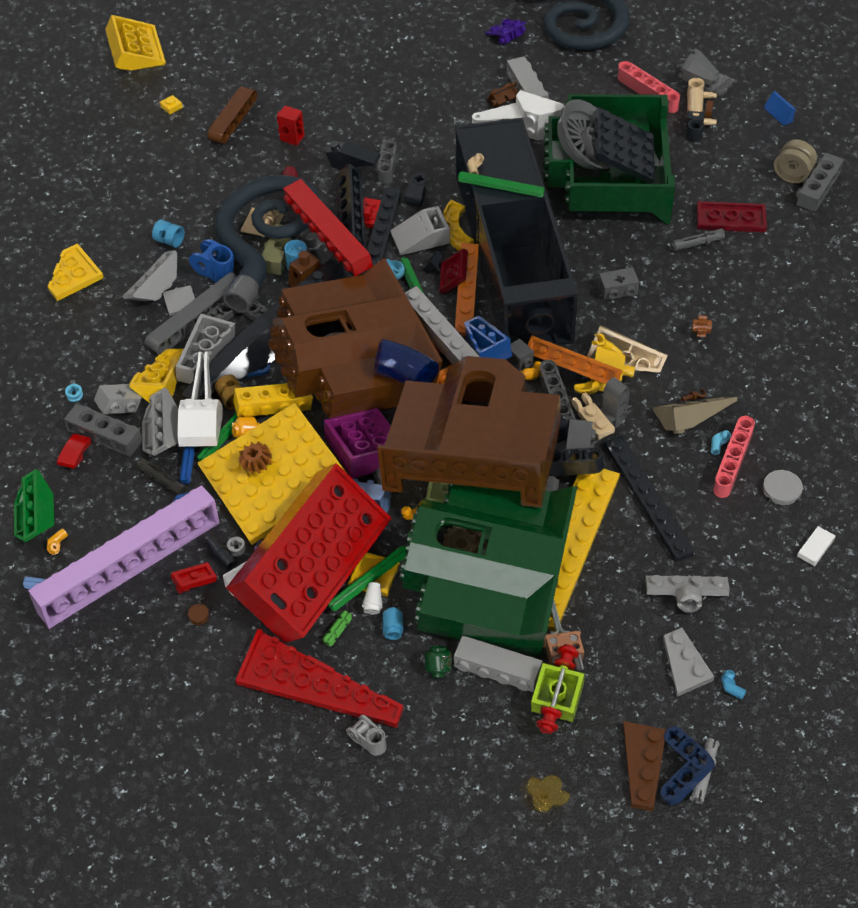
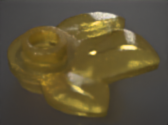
(547, 792)

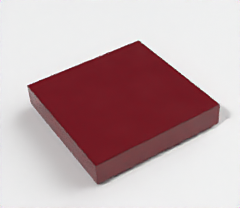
(453, 271)

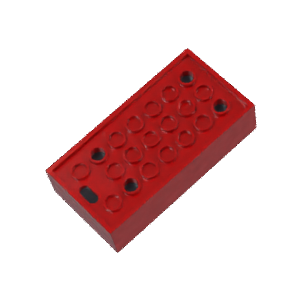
(309, 553)

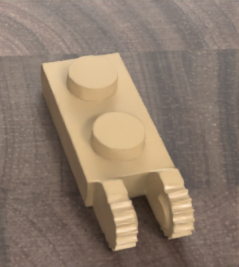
(593, 413)

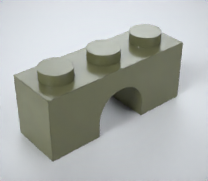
(274, 254)

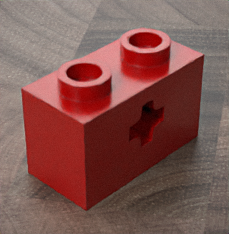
(290, 125)

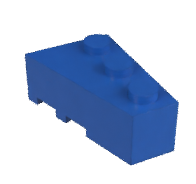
(487, 339)

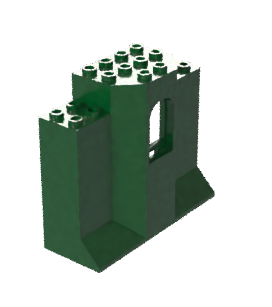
(616, 188)
(501, 591)

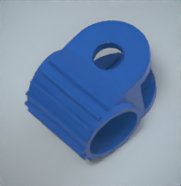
(216, 264)

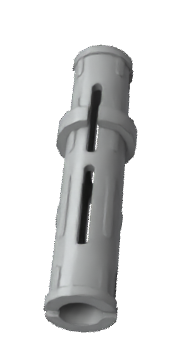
(700, 790)

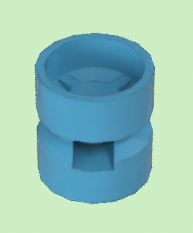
(168, 233)
(292, 250)

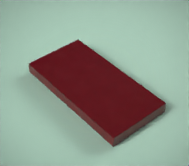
(731, 216)

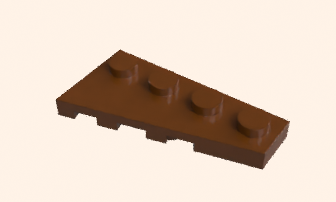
(644, 756)

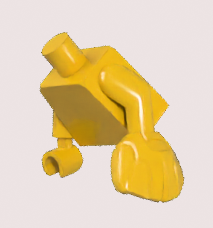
(610, 355)

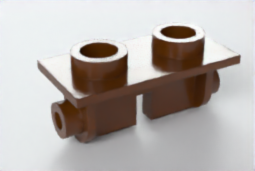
(498, 96)

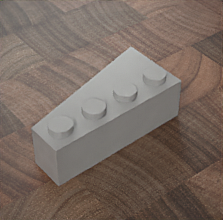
(208, 335)

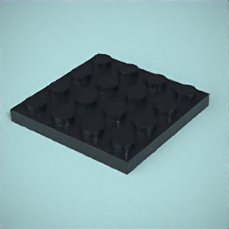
(624, 146)

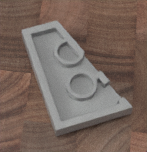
(686, 664)

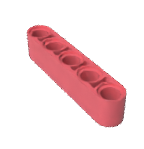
(646, 84)
(733, 456)

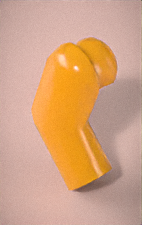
(532, 373)
(53, 542)

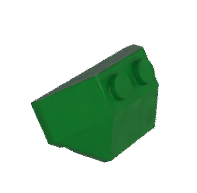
(33, 507)

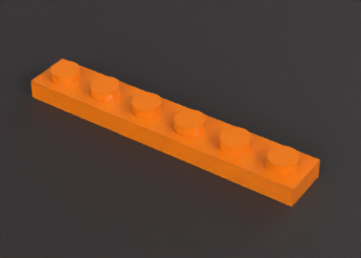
(467, 290)
(573, 361)

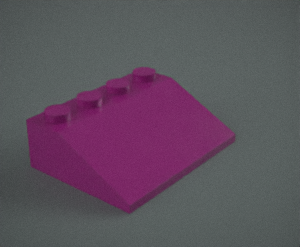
(356, 440)

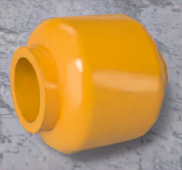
(243, 425)

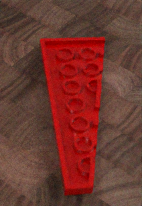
(292, 675)

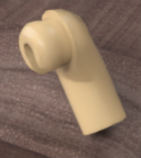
(474, 163)

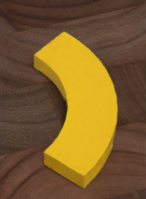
(452, 216)

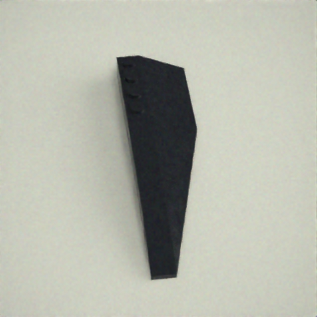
(251, 347)

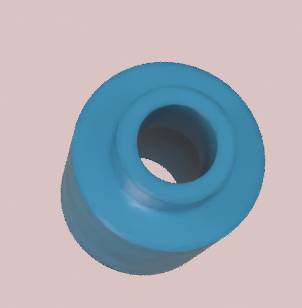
(392, 623)

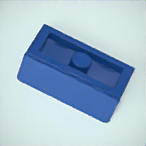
(780, 109)

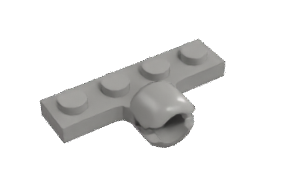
(687, 589)

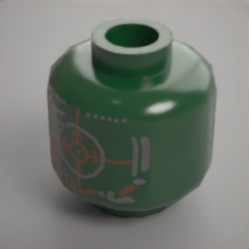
(438, 661)

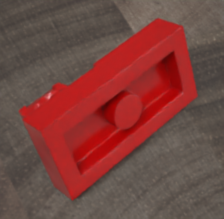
(370, 211)
(193, 577)

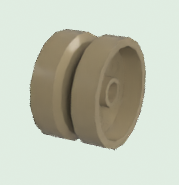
(795, 161)

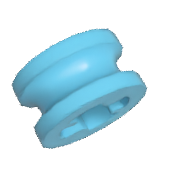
(74, 387)

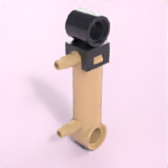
(695, 114)

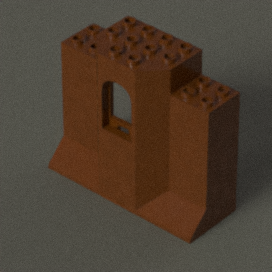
(342, 365)
(473, 445)

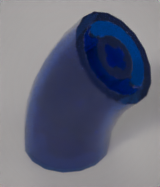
(404, 363)

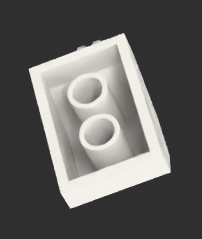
(529, 107)
(200, 419)

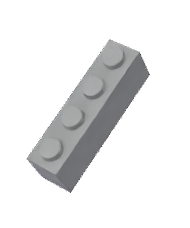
(521, 71)
(497, 664)

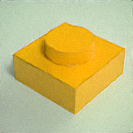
(171, 104)

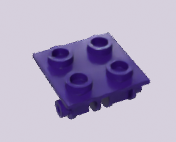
(507, 30)

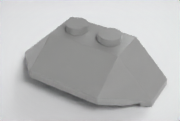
(155, 280)
(160, 423)

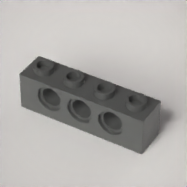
(819, 182)
(103, 429)

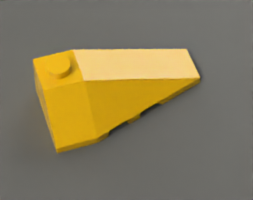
(158, 375)

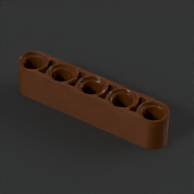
(232, 115)

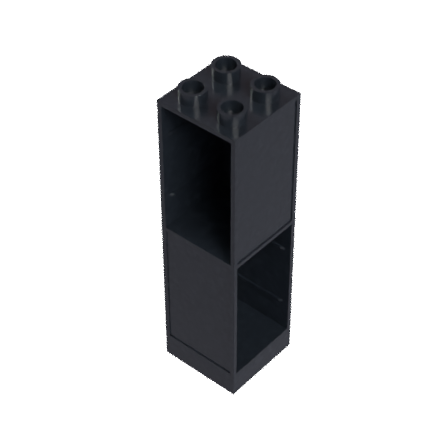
(516, 236)

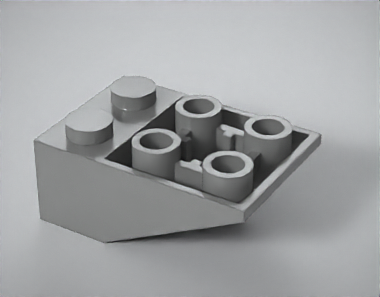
(421, 231)

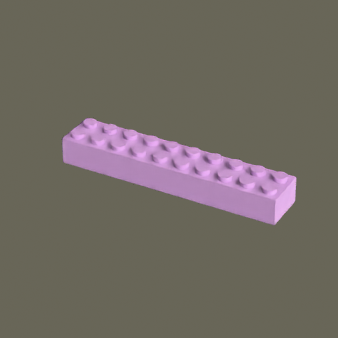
(124, 556)

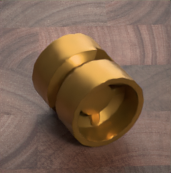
(225, 389)

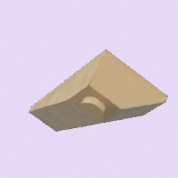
(636, 353)

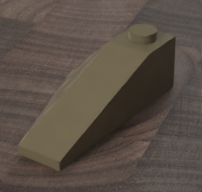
(685, 416)

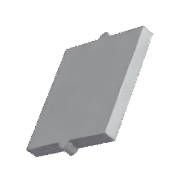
(178, 299)

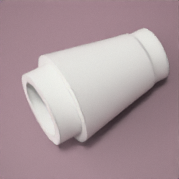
(372, 601)

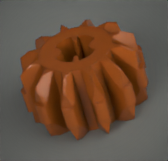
(255, 458)

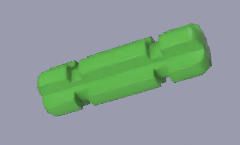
(337, 628)

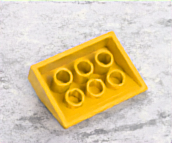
(133, 44)

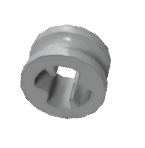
(236, 541)

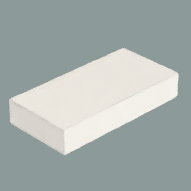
(816, 546)

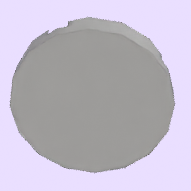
(782, 487)

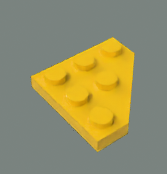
(73, 273)

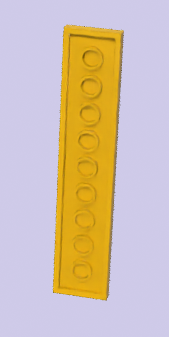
(589, 507)

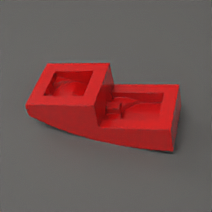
(73, 451)

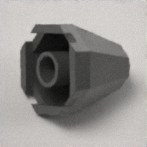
(699, 67)

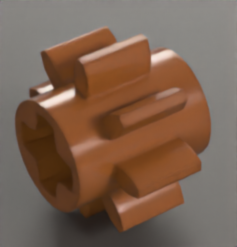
(701, 326)

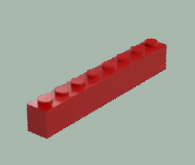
(327, 227)

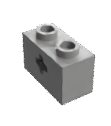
(117, 399)

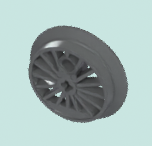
(577, 126)

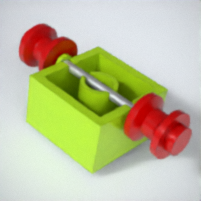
(558, 690)

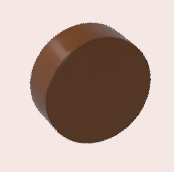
(198, 614)

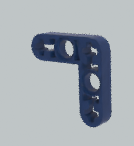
(691, 766)

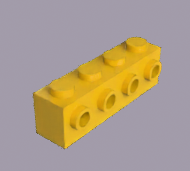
(267, 400)

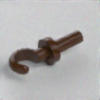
(693, 395)

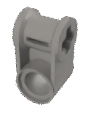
(366, 732)

